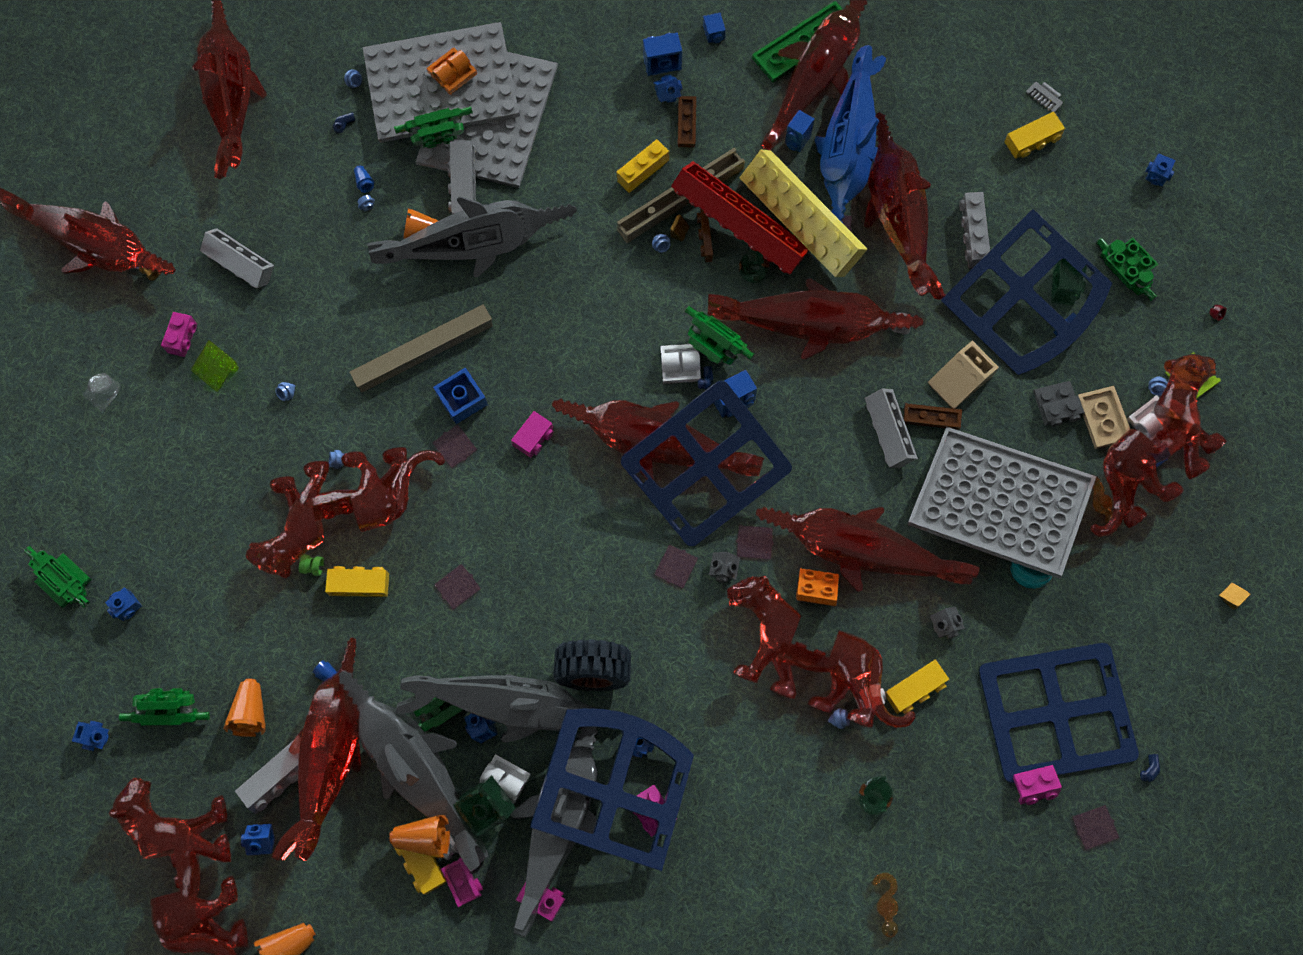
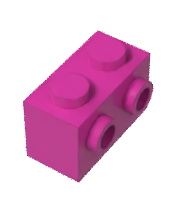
(179, 334)
(550, 903)

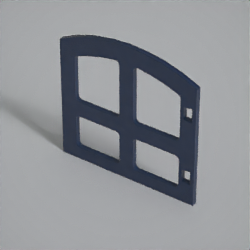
(1022, 289)
(612, 794)

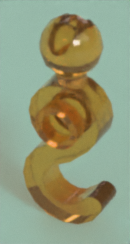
(1102, 502)
(886, 905)

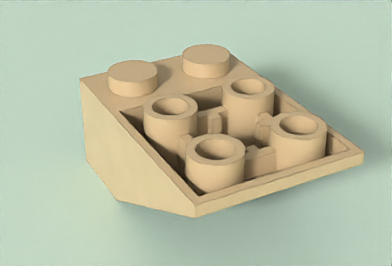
(963, 375)

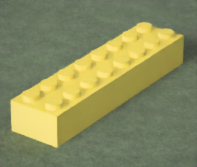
(803, 213)

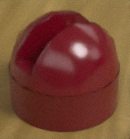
(1218, 312)

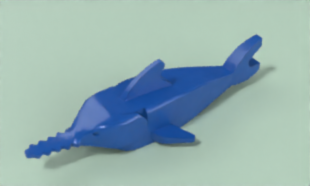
(851, 135)

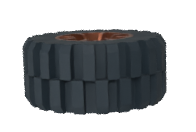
(592, 665)

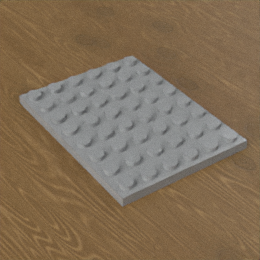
(405, 89)
(505, 144)
(1002, 502)

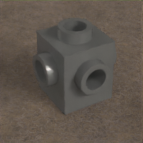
(724, 566)
(947, 622)

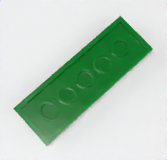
(777, 66)

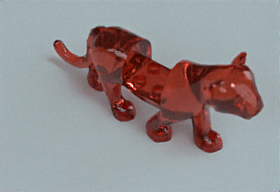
(1135, 456)
(374, 504)
(851, 660)
(182, 918)

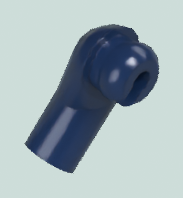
(341, 122)
(708, 378)
(1153, 770)

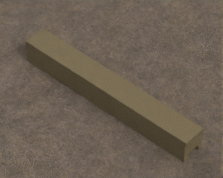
(670, 202)
(421, 348)

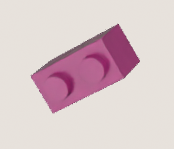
(533, 434)

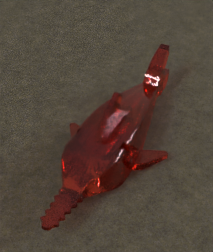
(817, 65)
(225, 86)
(902, 208)
(89, 236)
(813, 315)
(626, 424)
(863, 544)
(326, 752)

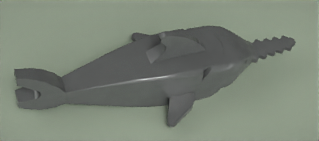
(473, 233)
(514, 701)
(412, 765)
(549, 851)

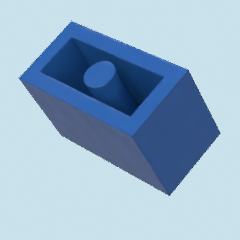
(799, 131)

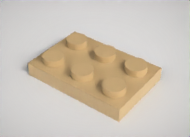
(1104, 416)

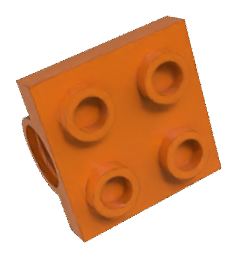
(452, 70)
(817, 587)

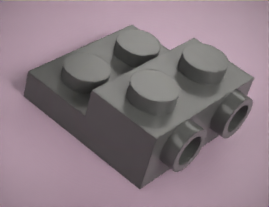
(1058, 404)

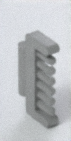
(1047, 93)

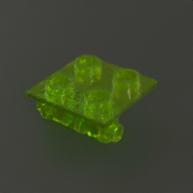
(214, 366)

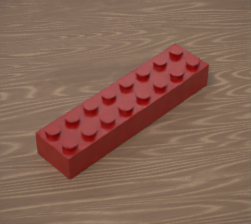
(740, 217)

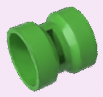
(311, 565)

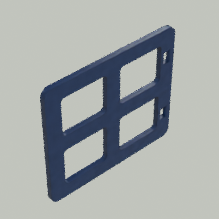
(707, 463)
(1057, 710)

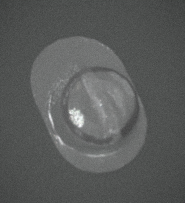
(101, 390)

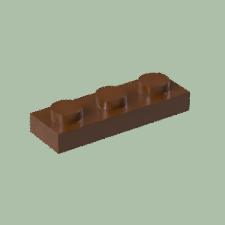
(687, 121)
(704, 234)
(932, 416)

